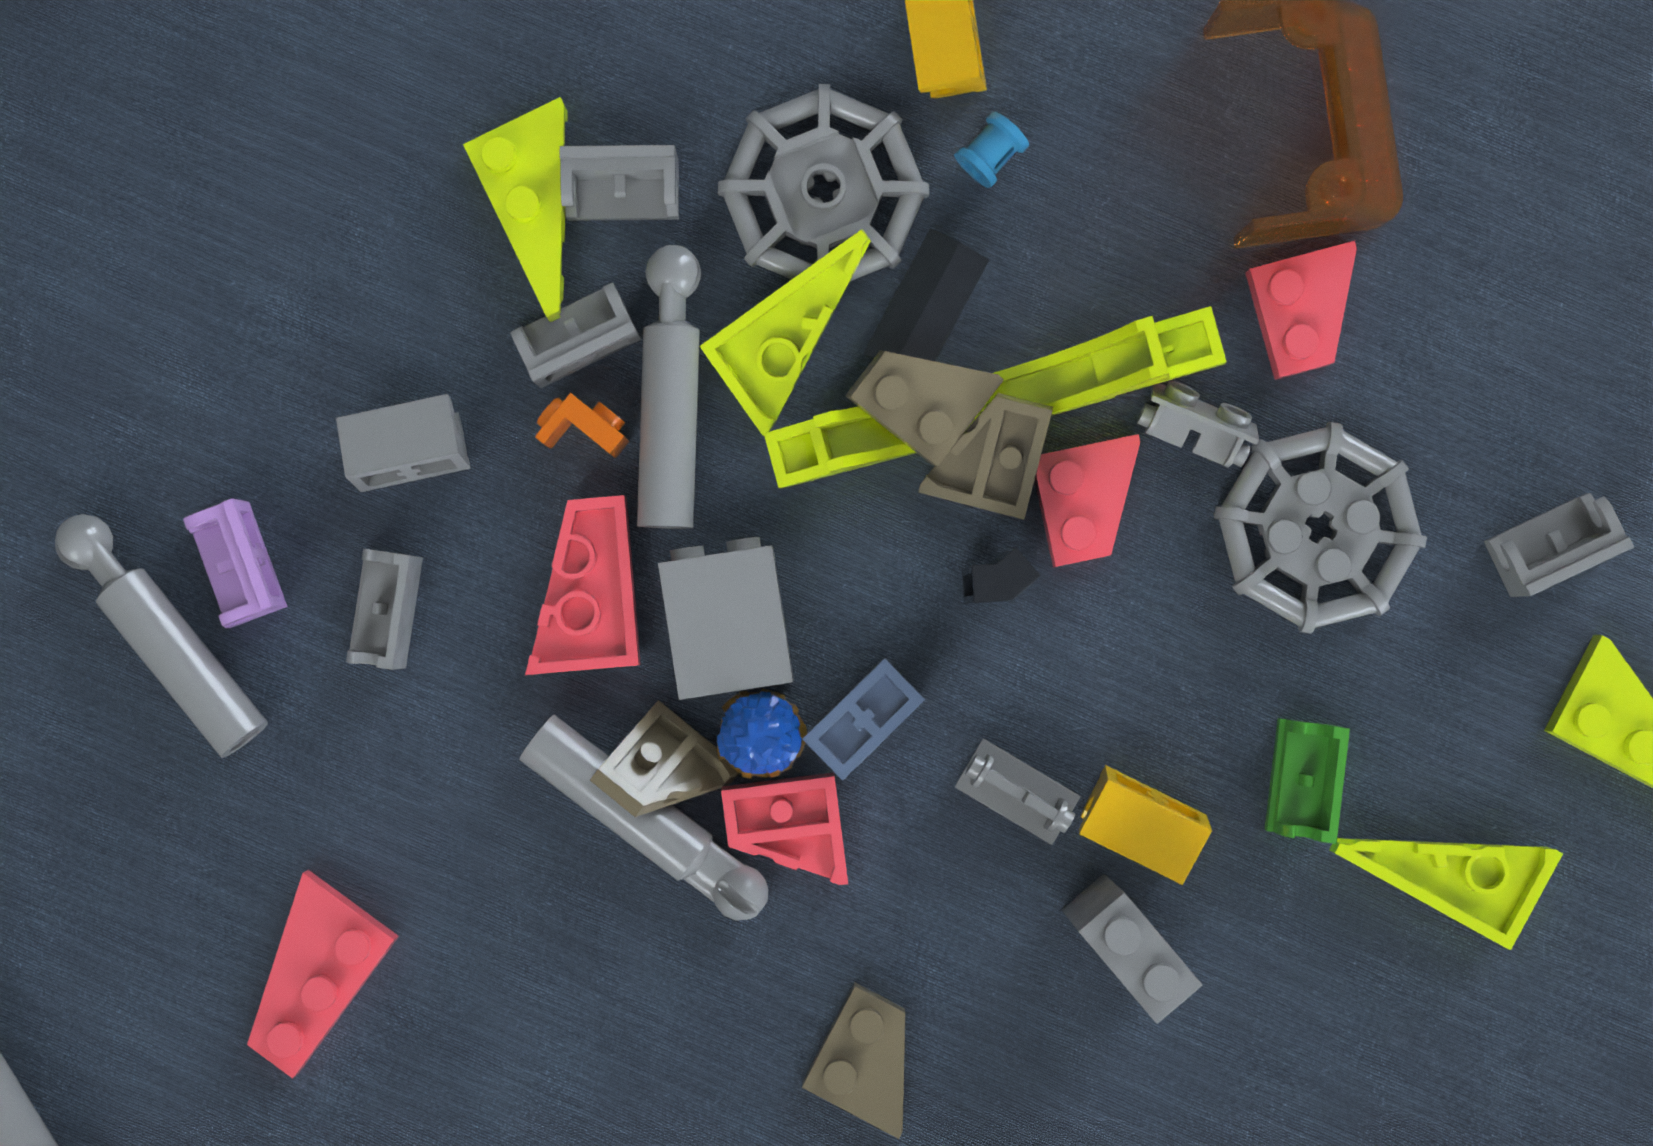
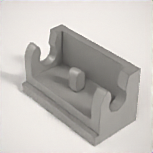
(620, 182)
(582, 336)
(402, 443)
(1557, 545)
(385, 609)

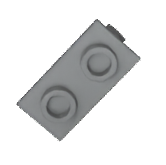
(1219, 429)
(1018, 792)

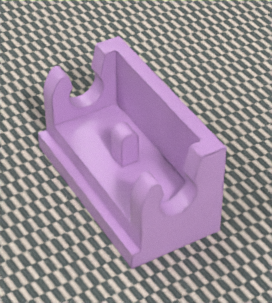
(236, 562)

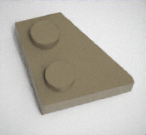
(922, 400)
(994, 458)
(661, 764)
(863, 1061)

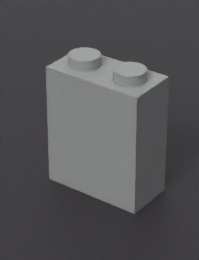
(725, 619)
(1132, 948)

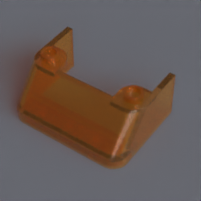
(1364, 180)

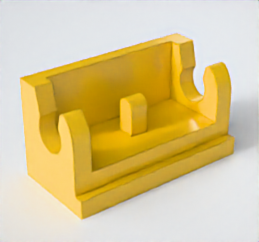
(945, 47)
(1144, 825)

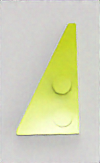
(523, 181)
(772, 342)
(1607, 712)
(1474, 884)

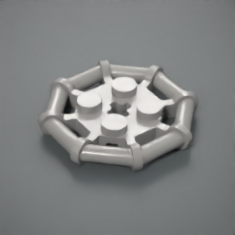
(836, 158)
(1351, 517)

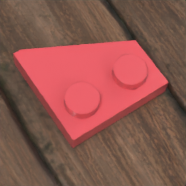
(1302, 307)
(1084, 497)

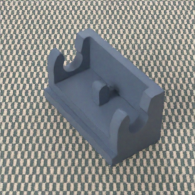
(863, 719)

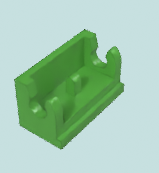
(1307, 780)

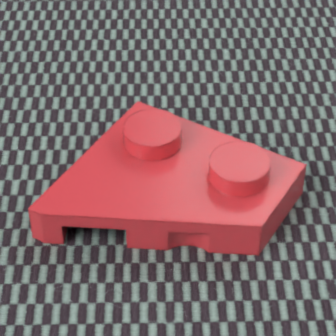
(789, 822)

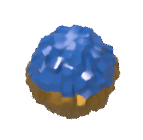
(760, 733)

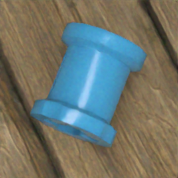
(991, 149)

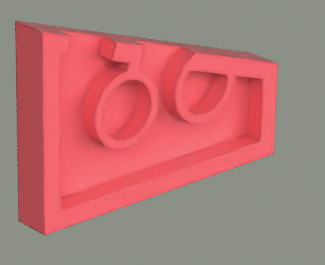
(590, 593)
(316, 973)

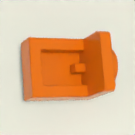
(596, 423)

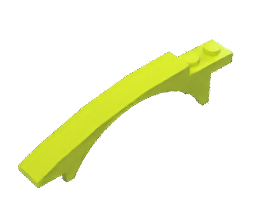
(1069, 379)

